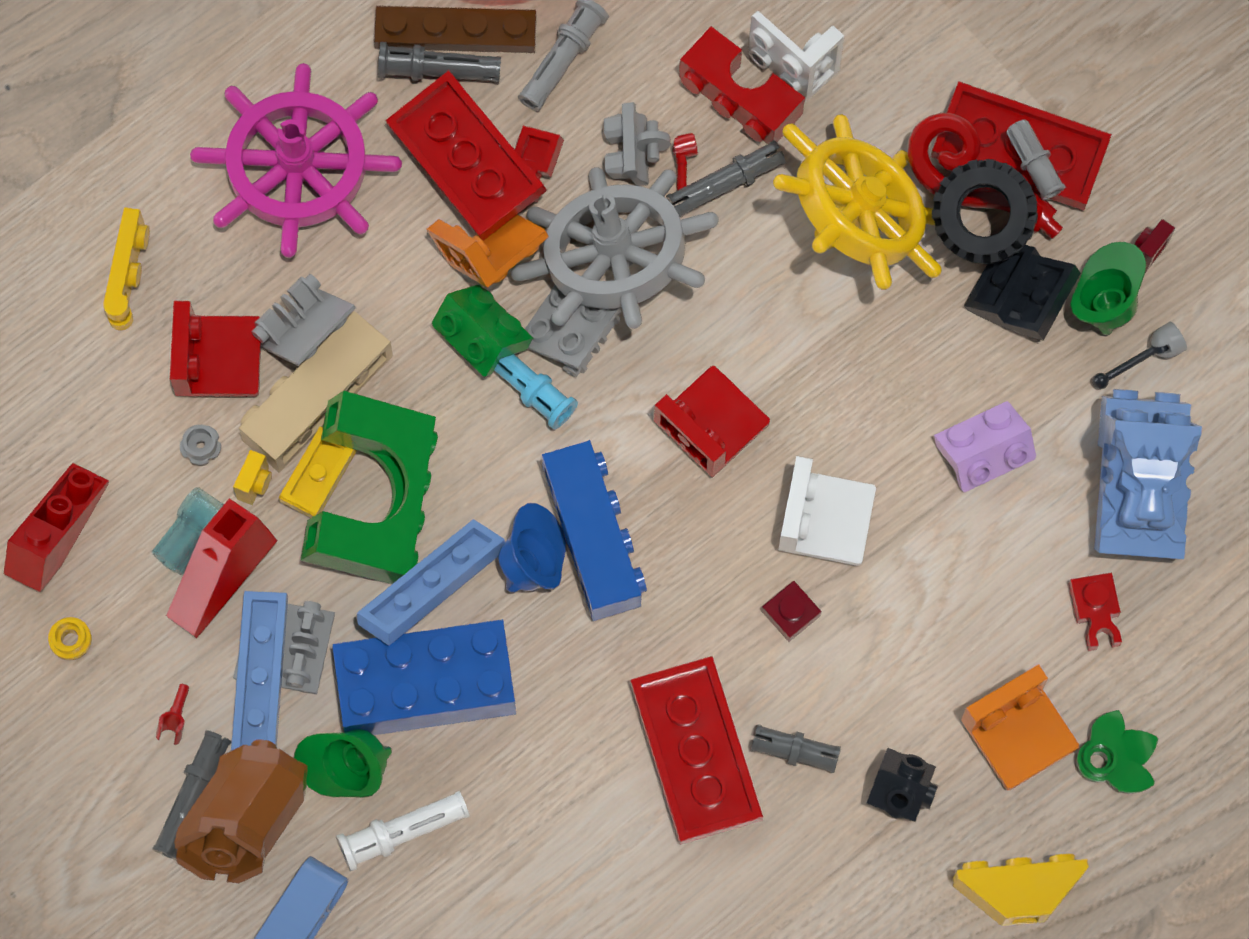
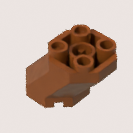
(241, 812)

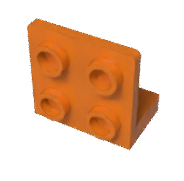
(492, 258)
(1019, 729)

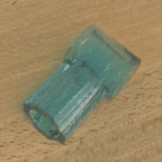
(180, 540)

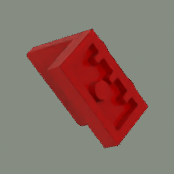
(213, 354)
(711, 420)

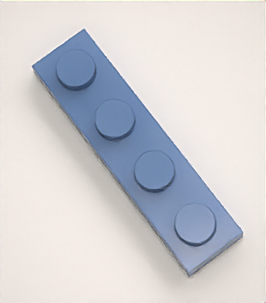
(430, 582)
(260, 668)

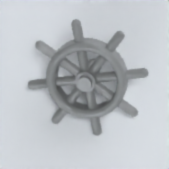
(615, 247)

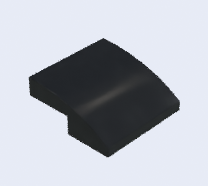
(1023, 292)

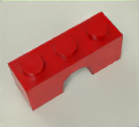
(761, 110)

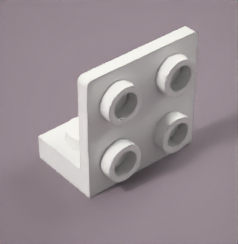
(801, 69)
(826, 516)

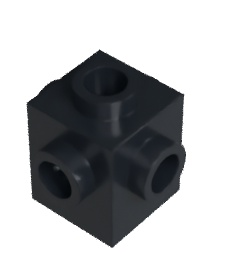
(903, 785)

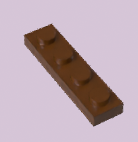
(456, 29)

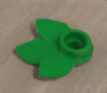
(1123, 754)

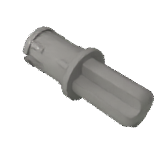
(1035, 159)

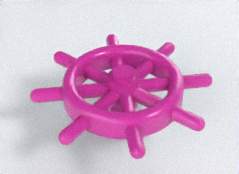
(295, 159)

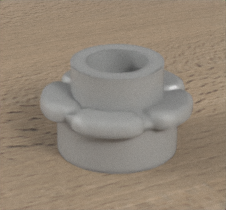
(198, 434)

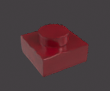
(1154, 241)
(791, 611)

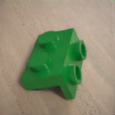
(480, 328)

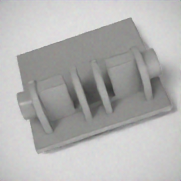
(306, 325)
(573, 340)
(305, 646)

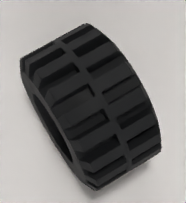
(948, 211)

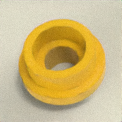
(64, 627)

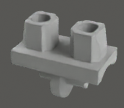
(640, 144)

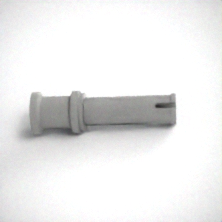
(571, 40)

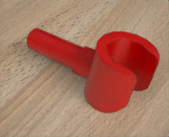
(683, 147)
(173, 720)

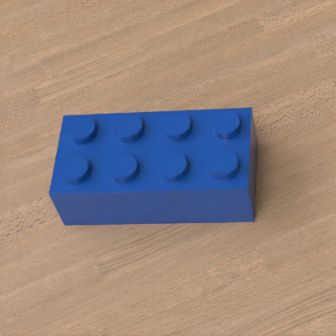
(425, 679)

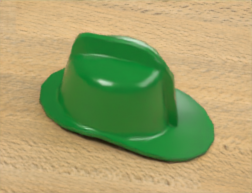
(1110, 286)
(344, 763)

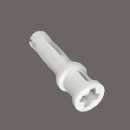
(383, 837)

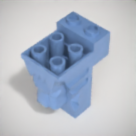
(1144, 474)

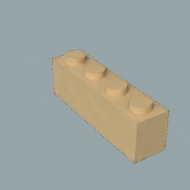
(300, 401)

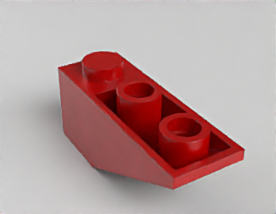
(53, 527)
(219, 565)

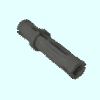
(741, 171)
(197, 778)

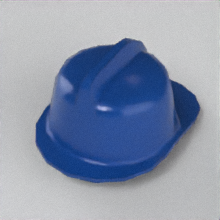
(533, 551)

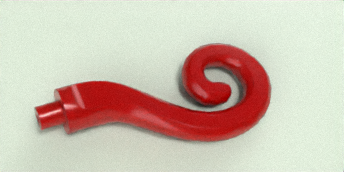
(931, 178)

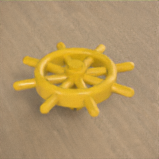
(859, 201)

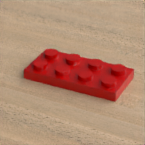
(1074, 147)
(466, 155)
(696, 750)

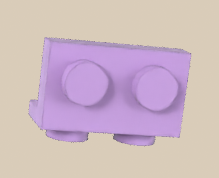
(987, 445)

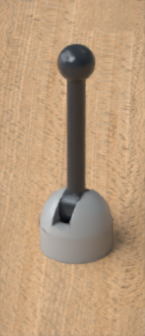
(1165, 342)

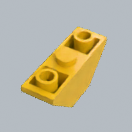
(1021, 889)

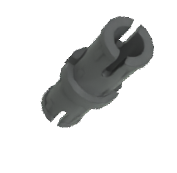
(796, 748)

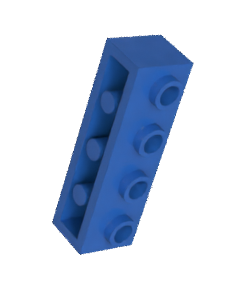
(593, 531)

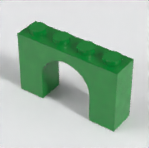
(403, 446)

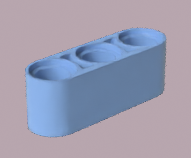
(305, 903)

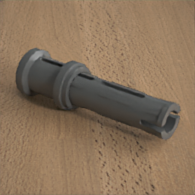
(420, 63)

